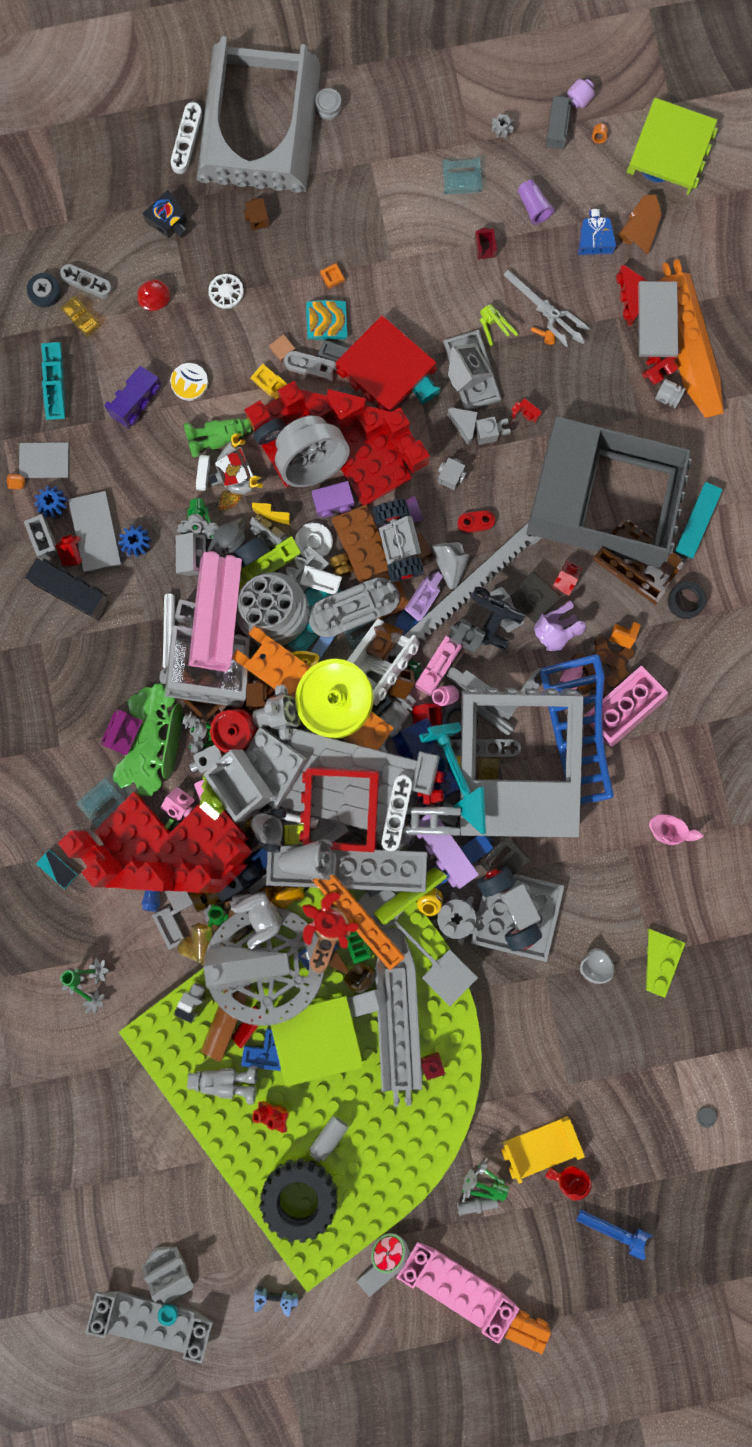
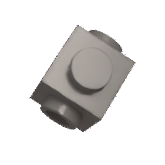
(451, 473)

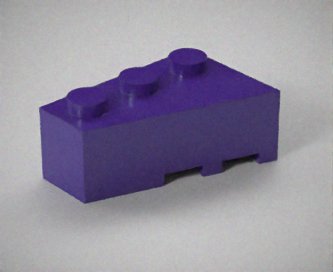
(133, 397)

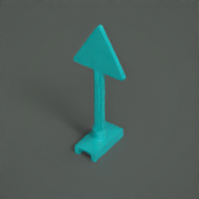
(473, 803)

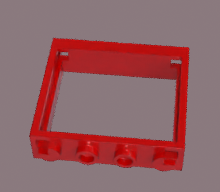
(306, 797)

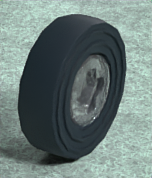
(269, 431)

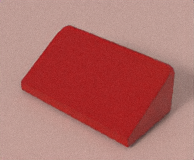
(244, 1032)

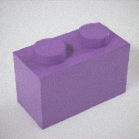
(333, 499)

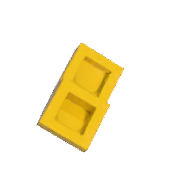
(268, 381)
(266, 511)

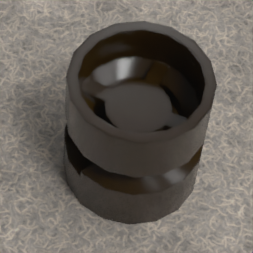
(202, 904)

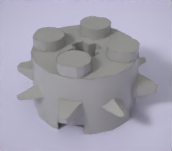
(466, 926)

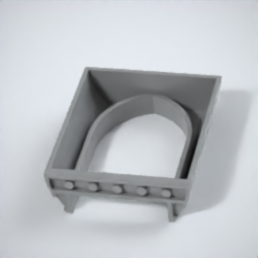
(287, 164)

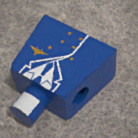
(596, 235)

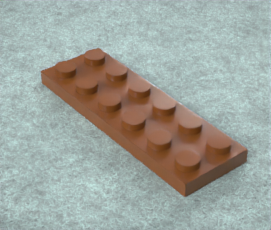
(365, 550)

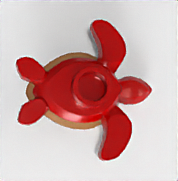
(328, 922)

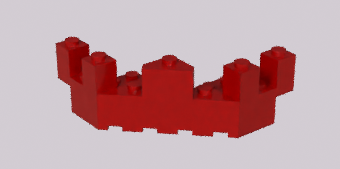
(376, 438)
(144, 855)

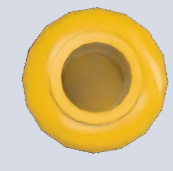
(430, 903)

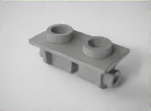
(260, 526)

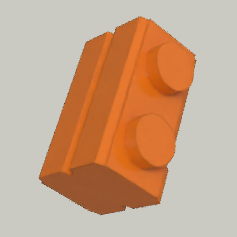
(529, 1332)

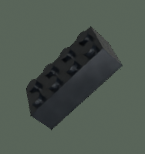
(67, 589)

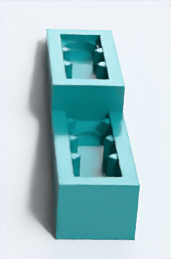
(698, 520)

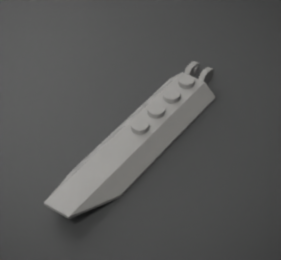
(398, 1022)

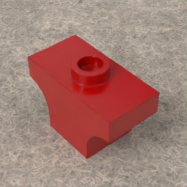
(567, 577)

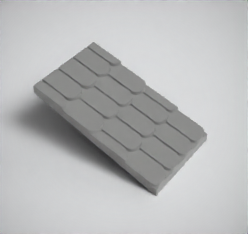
(347, 797)

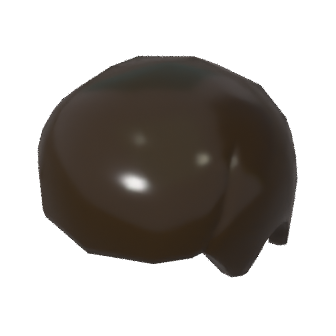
(360, 977)

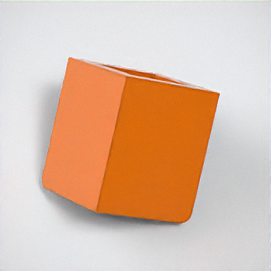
(624, 636)

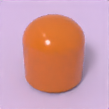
(600, 128)
(15, 481)

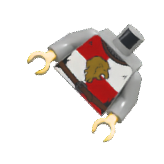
(234, 469)

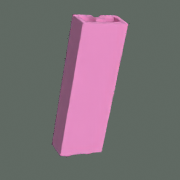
(215, 612)

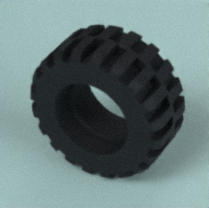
(293, 1227)

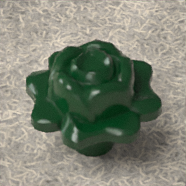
(415, 666)

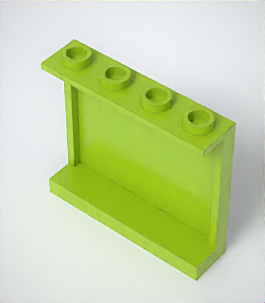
(673, 144)
(317, 1041)

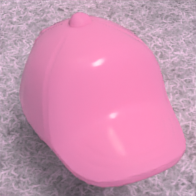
(672, 830)

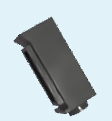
(558, 122)

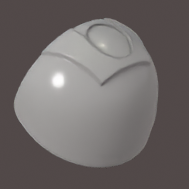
(597, 966)

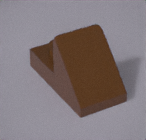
(385, 640)

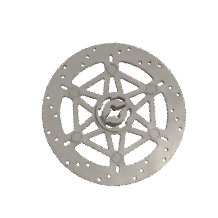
(314, 982)

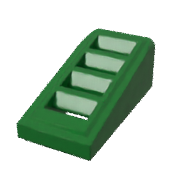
(362, 957)

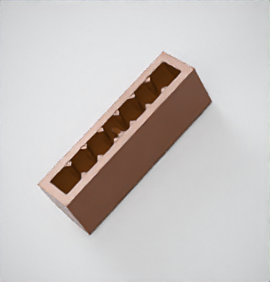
(222, 1029)

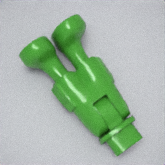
(218, 434)

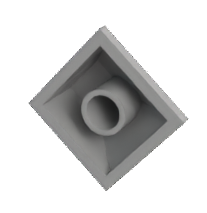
(467, 367)

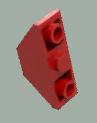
(629, 292)

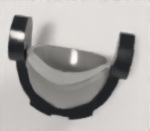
(269, 830)

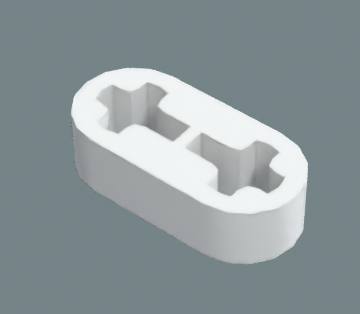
(203, 472)

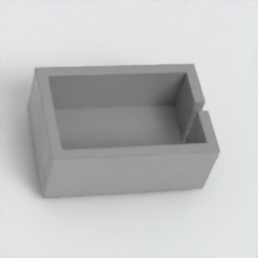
(238, 785)

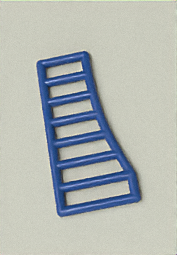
(596, 718)

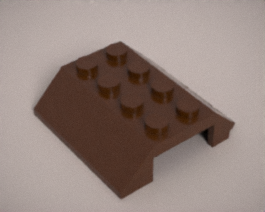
(642, 578)

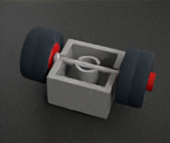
(518, 904)

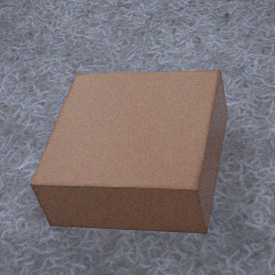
(281, 347)

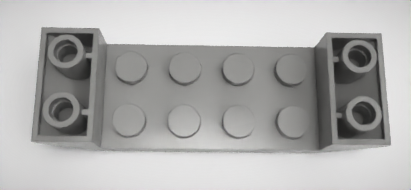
(137, 1320)

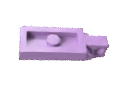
(424, 596)

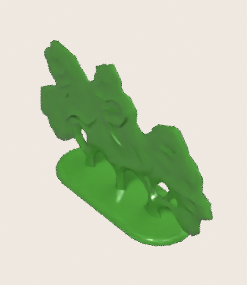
(147, 743)

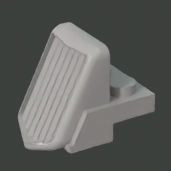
(166, 1274)

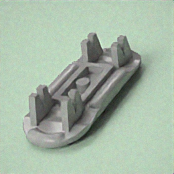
(353, 607)

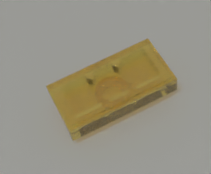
(488, 768)

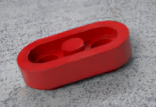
(476, 521)

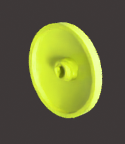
(334, 698)

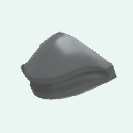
(228, 537)

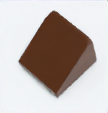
(337, 963)

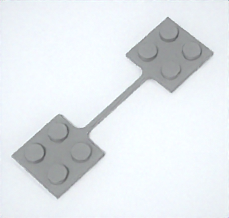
(448, 975)

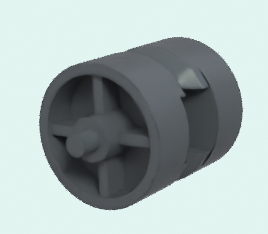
(468, 636)

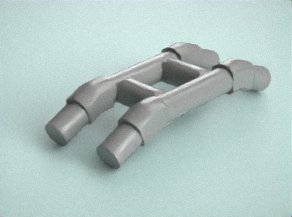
(433, 829)

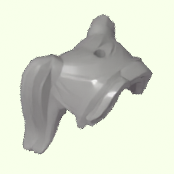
(263, 917)

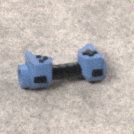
(287, 1299)

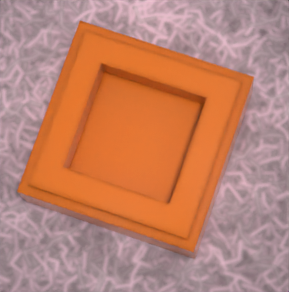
(332, 276)

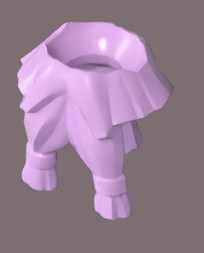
(551, 630)

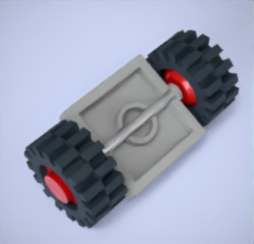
(399, 540)

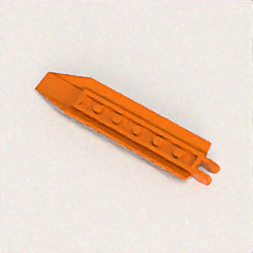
(695, 353)

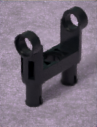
(500, 609)

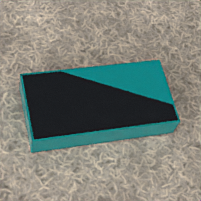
(57, 869)

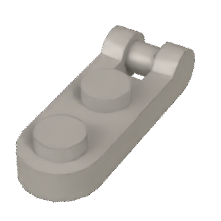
(309, 365)

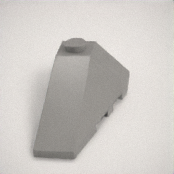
(238, 966)

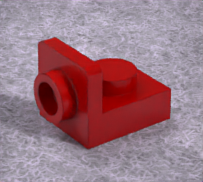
(529, 411)
(68, 550)

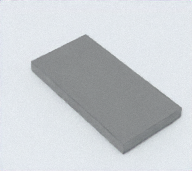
(658, 319)
(483, 393)
(96, 530)

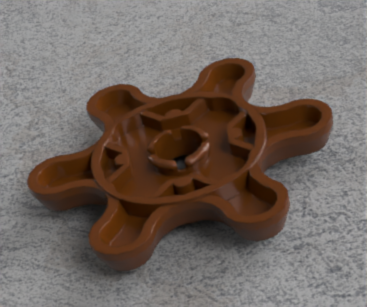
(616, 662)

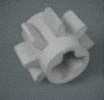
(500, 130)

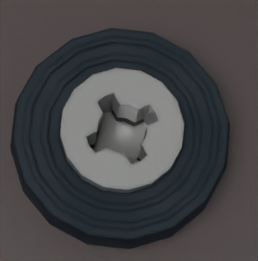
(47, 296)

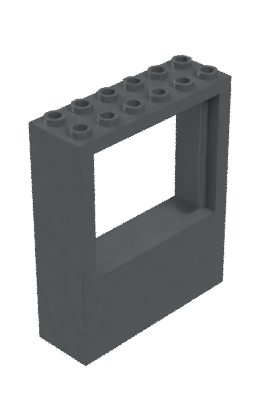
(568, 483)

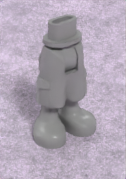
(396, 715)
(222, 1082)

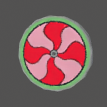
(389, 1254)

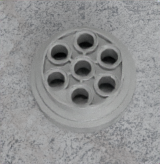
(310, 451)
(291, 620)

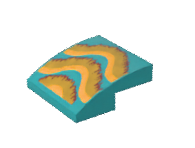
(326, 320)

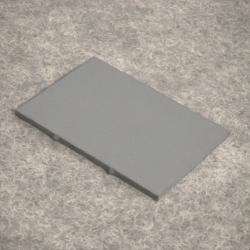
(43, 460)

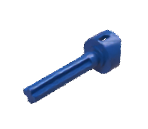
(636, 1241)

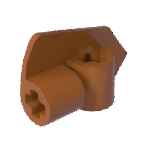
(642, 223)

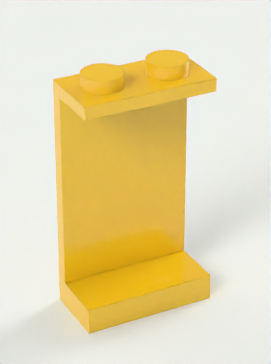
(542, 1148)

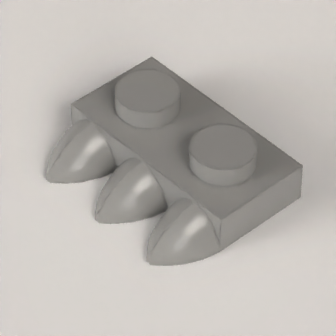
(313, 560)

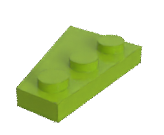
(210, 801)
(661, 961)

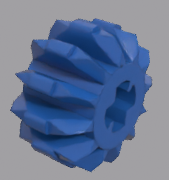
(53, 508)
(131, 535)

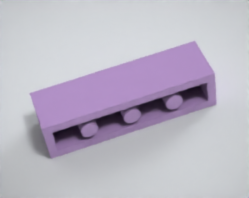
(448, 855)

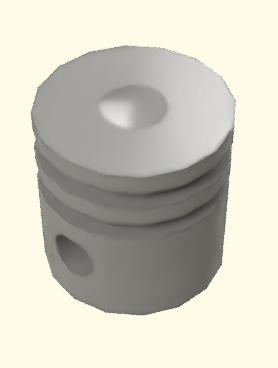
(670, 393)

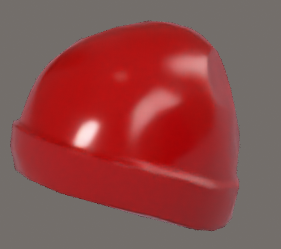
(153, 295)

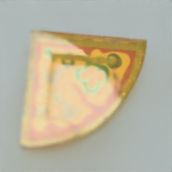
(228, 500)

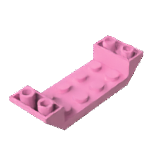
(459, 1290)

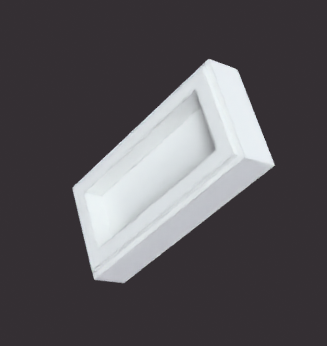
(320, 580)

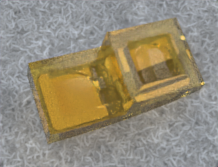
(80, 316)

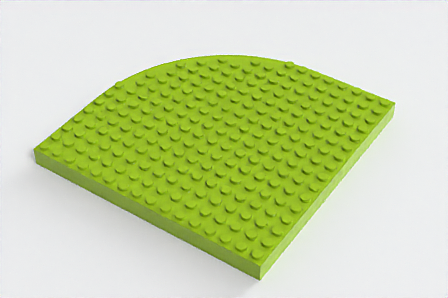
(387, 1154)

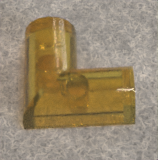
(196, 947)

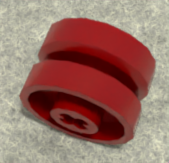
(233, 730)

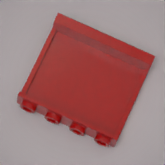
(384, 365)

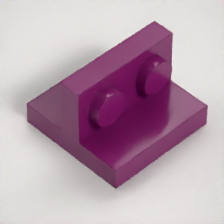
(121, 732)

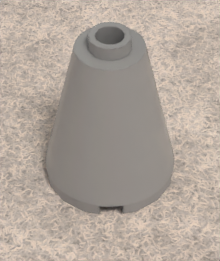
(310, 860)

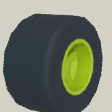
(252, 550)

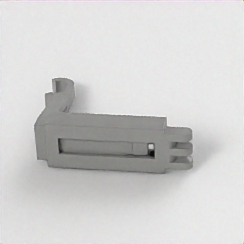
(469, 680)

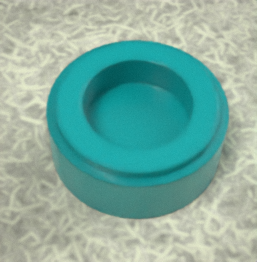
(167, 1314)

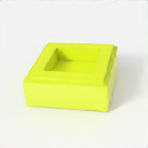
(292, 834)

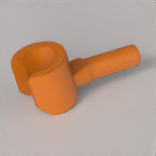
(549, 336)

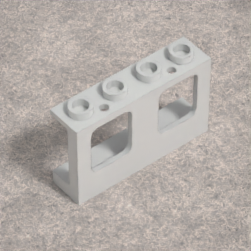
(387, 670)

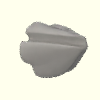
(451, 561)

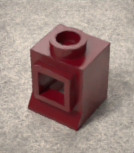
(484, 235)
(432, 1066)

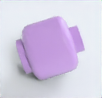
(581, 93)

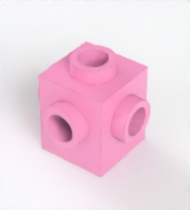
(178, 804)

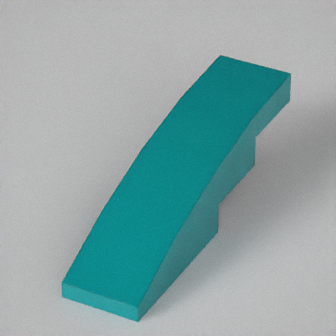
(53, 381)

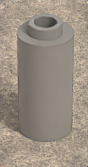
(328, 1138)

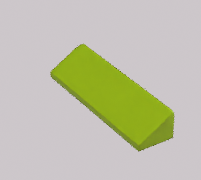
(405, 899)

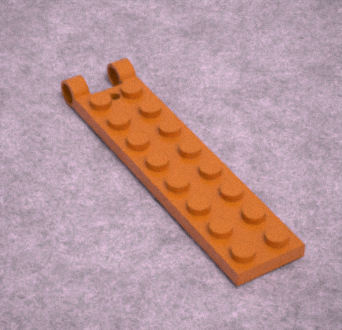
(284, 668)

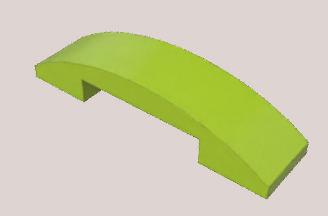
(270, 562)

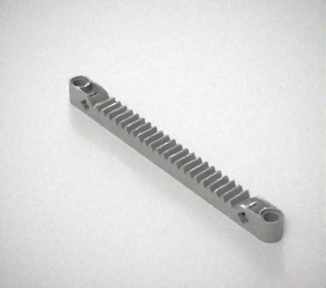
(464, 590)

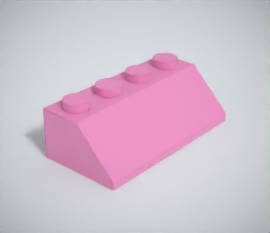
(629, 705)

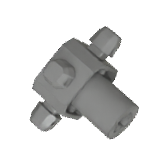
(278, 713)

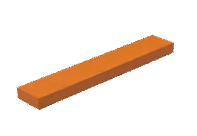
(368, 928)

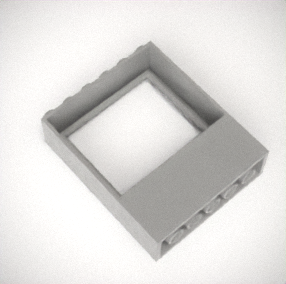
(525, 805)

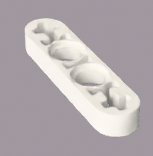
(188, 138)
(396, 812)

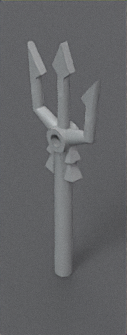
(549, 311)

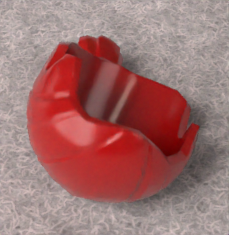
(572, 1182)

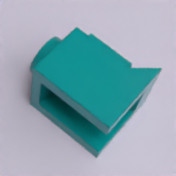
(426, 390)

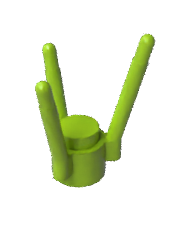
(490, 316)

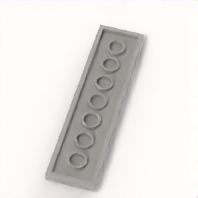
(362, 870)

